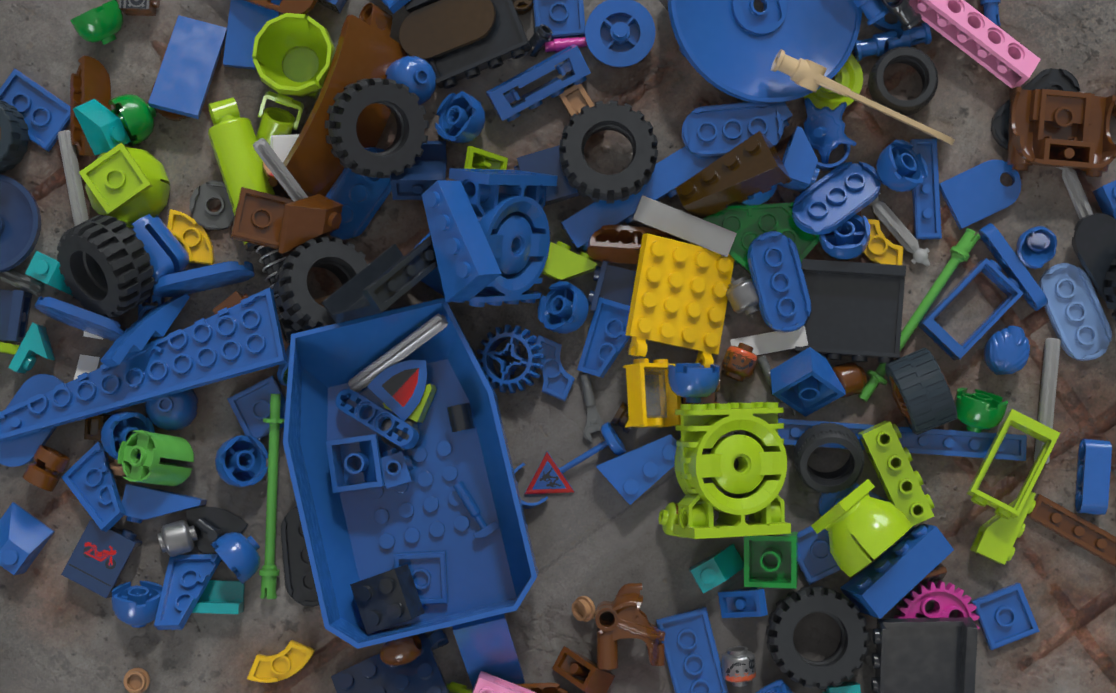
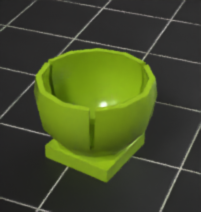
(293, 55)
(126, 184)
(861, 528)

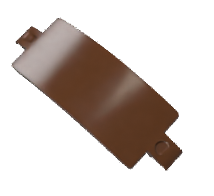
(361, 53)

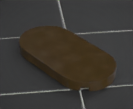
(446, 27)

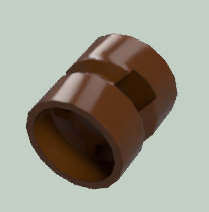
(46, 468)

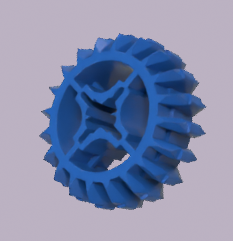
(512, 349)

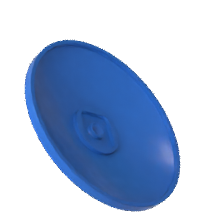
(737, 44)

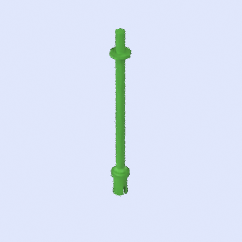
(958, 254)
(269, 570)

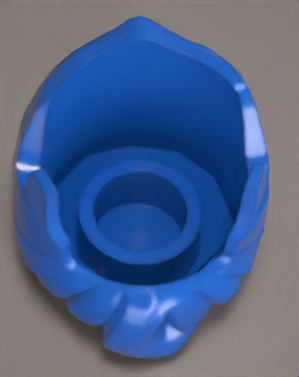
(1007, 351)

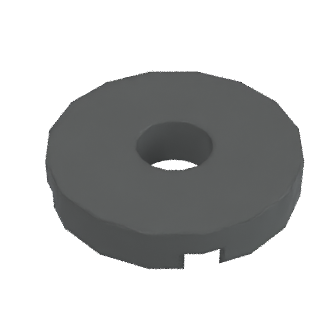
(200, 206)

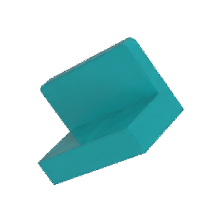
(222, 598)

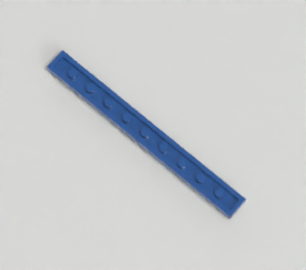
(930, 442)

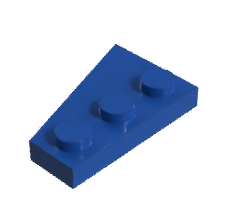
(605, 337)
(95, 487)
(183, 587)

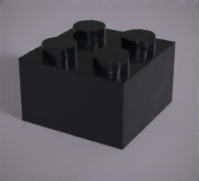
(387, 599)

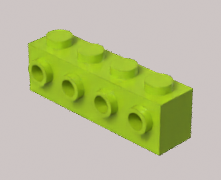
(895, 472)

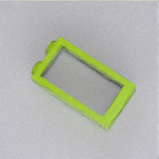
(1031, 428)

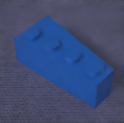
(458, 242)
(897, 571)

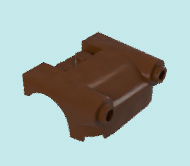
(1060, 130)

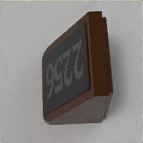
(936, 574)

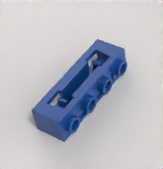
(575, 64)

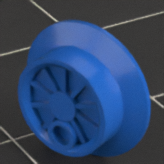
(620, 32)

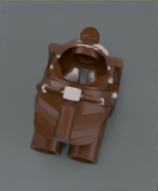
(626, 623)

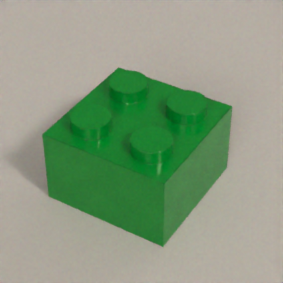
(771, 561)

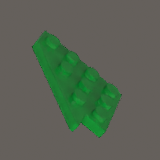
(759, 219)

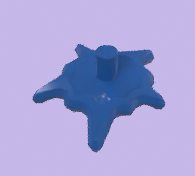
(825, 129)

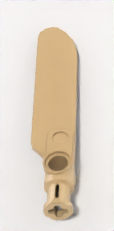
(811, 76)

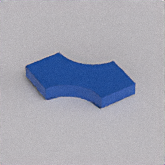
(556, 380)

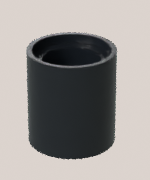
(460, 417)

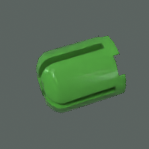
(152, 448)

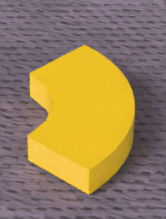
(192, 236)
(881, 249)
(281, 665)

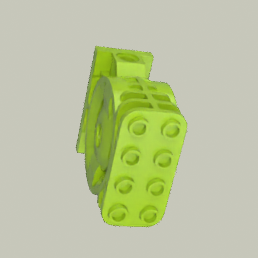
(759, 471)

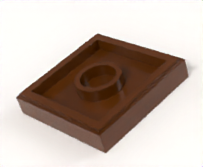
(259, 218)

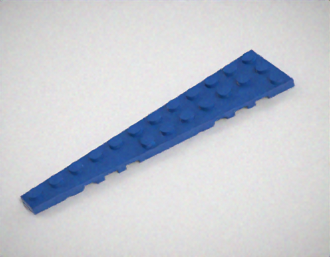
(208, 352)

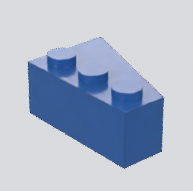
(640, 468)

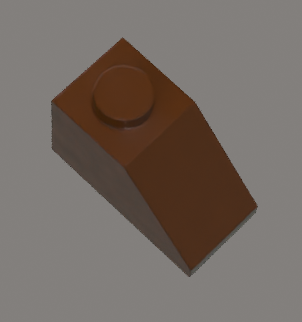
(582, 672)

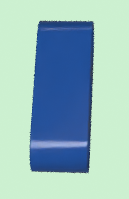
(1093, 476)

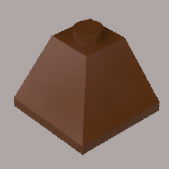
(308, 220)

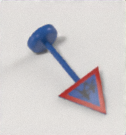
(550, 478)

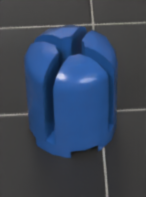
(164, 249)

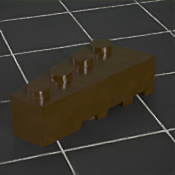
(734, 177)

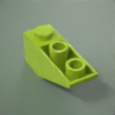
(998, 534)

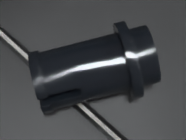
(541, 35)

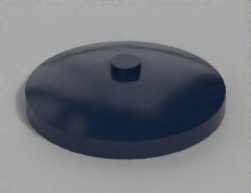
(18, 223)

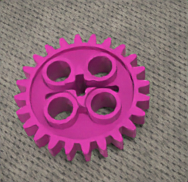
(944, 600)

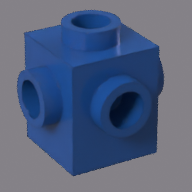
(404, 464)

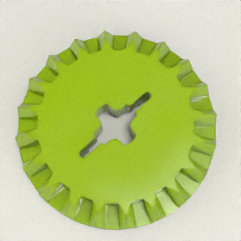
(849, 76)

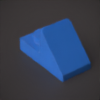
(743, 603)

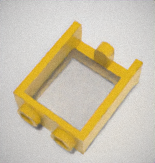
(650, 395)

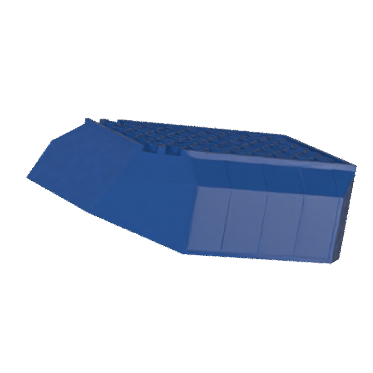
(361, 529)

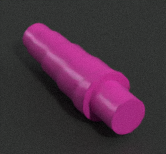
(559, 44)

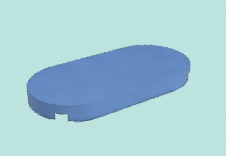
(1075, 312)

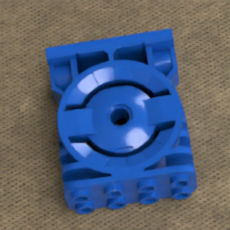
(515, 227)

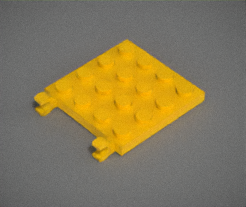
(679, 297)

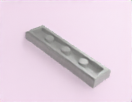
(684, 226)

